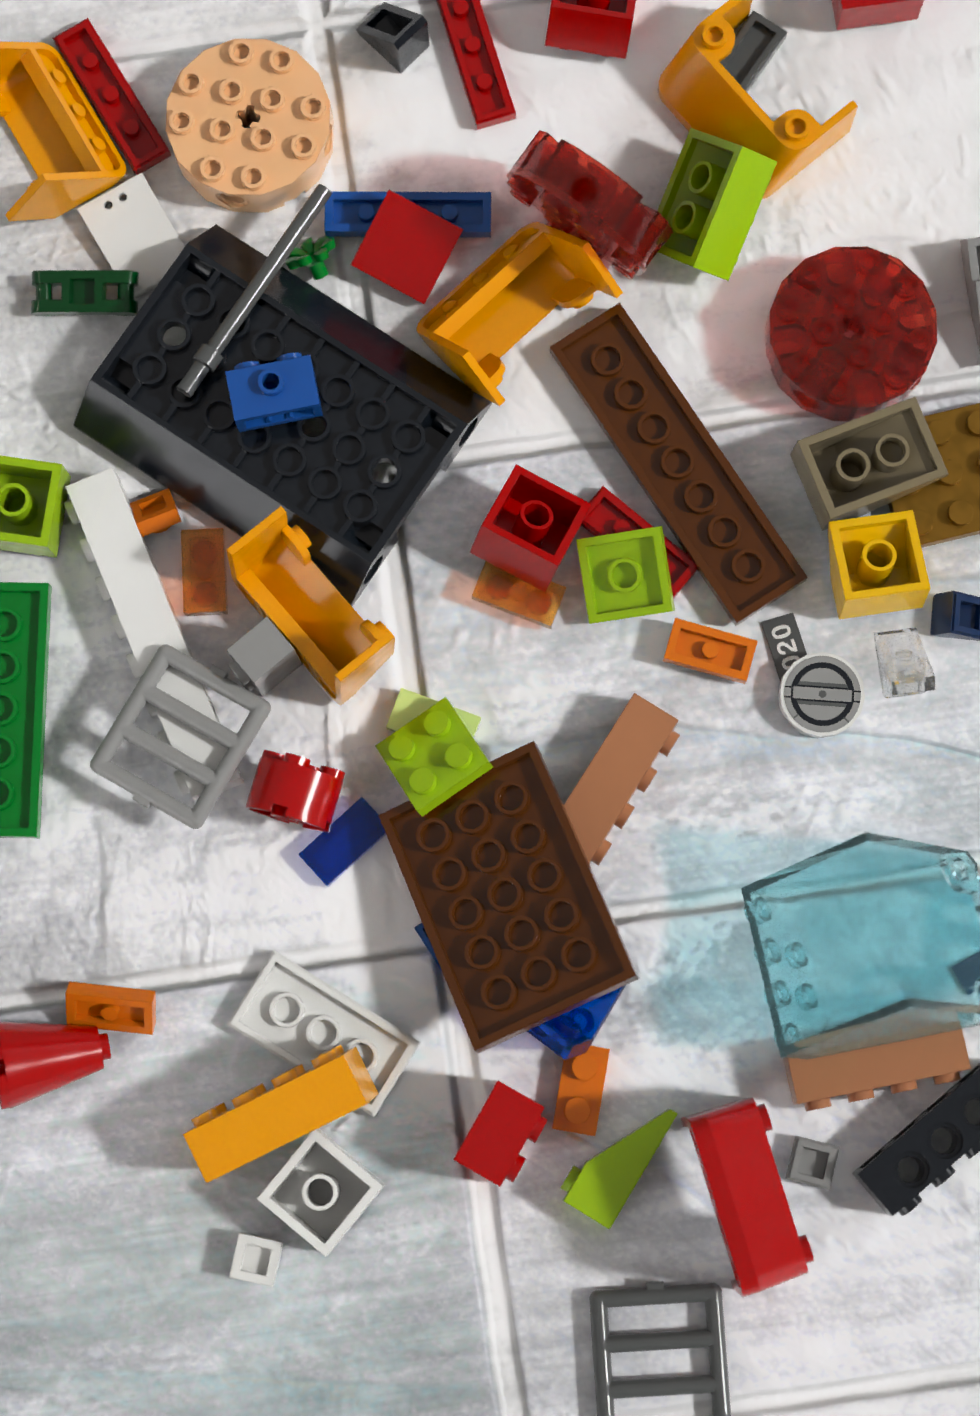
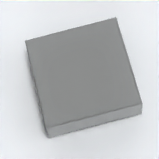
(812, 1162)

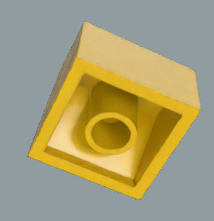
(877, 564)

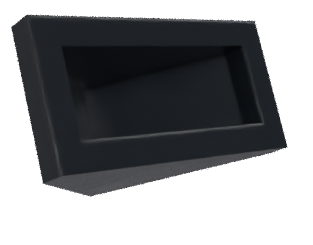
(396, 34)

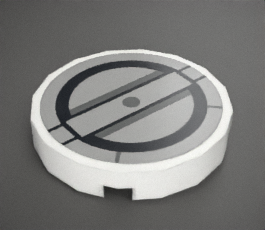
(821, 694)

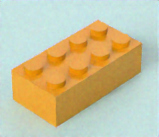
(277, 1116)

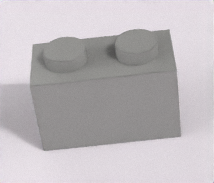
(262, 658)

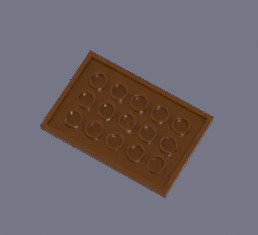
(509, 900)

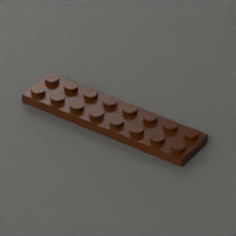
(678, 464)

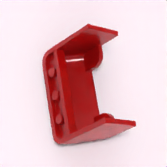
(748, 1195)

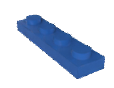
(353, 212)

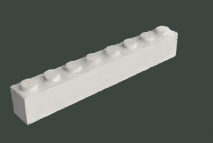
(142, 611)

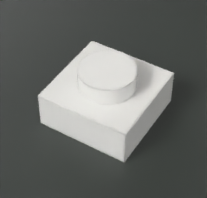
(256, 1259)

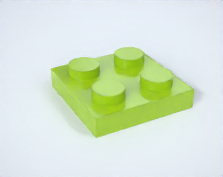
(625, 575)
(433, 756)

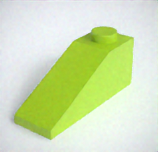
(611, 1175)

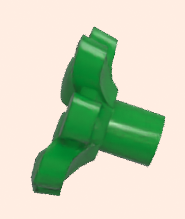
(312, 256)

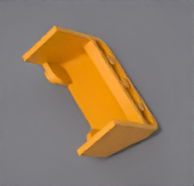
(713, 102)
(54, 131)
(508, 299)
(323, 628)

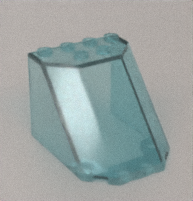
(868, 945)

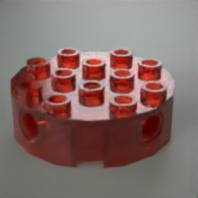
(589, 203)
(858, 293)

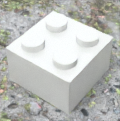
(321, 1191)

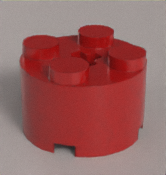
(295, 791)

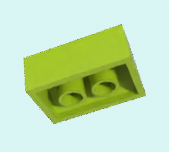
(713, 202)

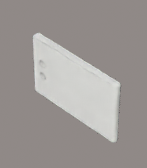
(133, 231)

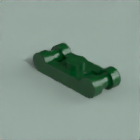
(84, 292)

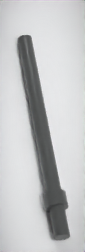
(209, 355)

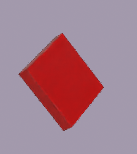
(406, 246)

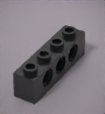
(880, 1171)

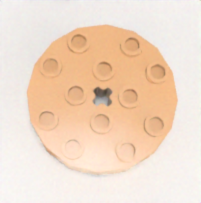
(287, 116)

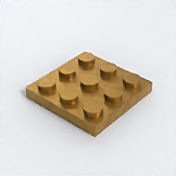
(952, 504)

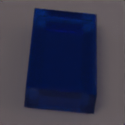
(344, 842)

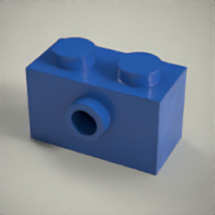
(273, 392)

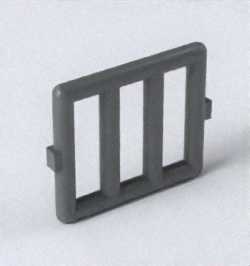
(656, 1294)

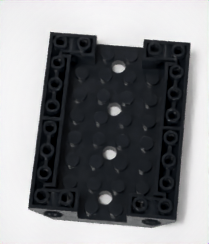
(372, 391)

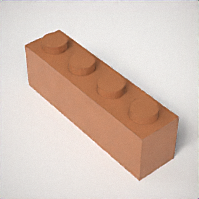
(617, 772)
(875, 1067)

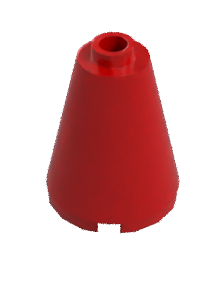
(46, 1057)

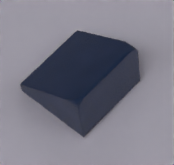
(956, 616)

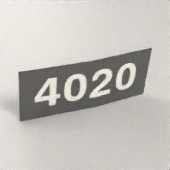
(783, 641)

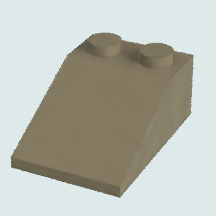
(868, 462)

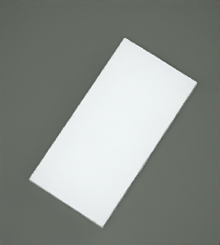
(304, 1017)

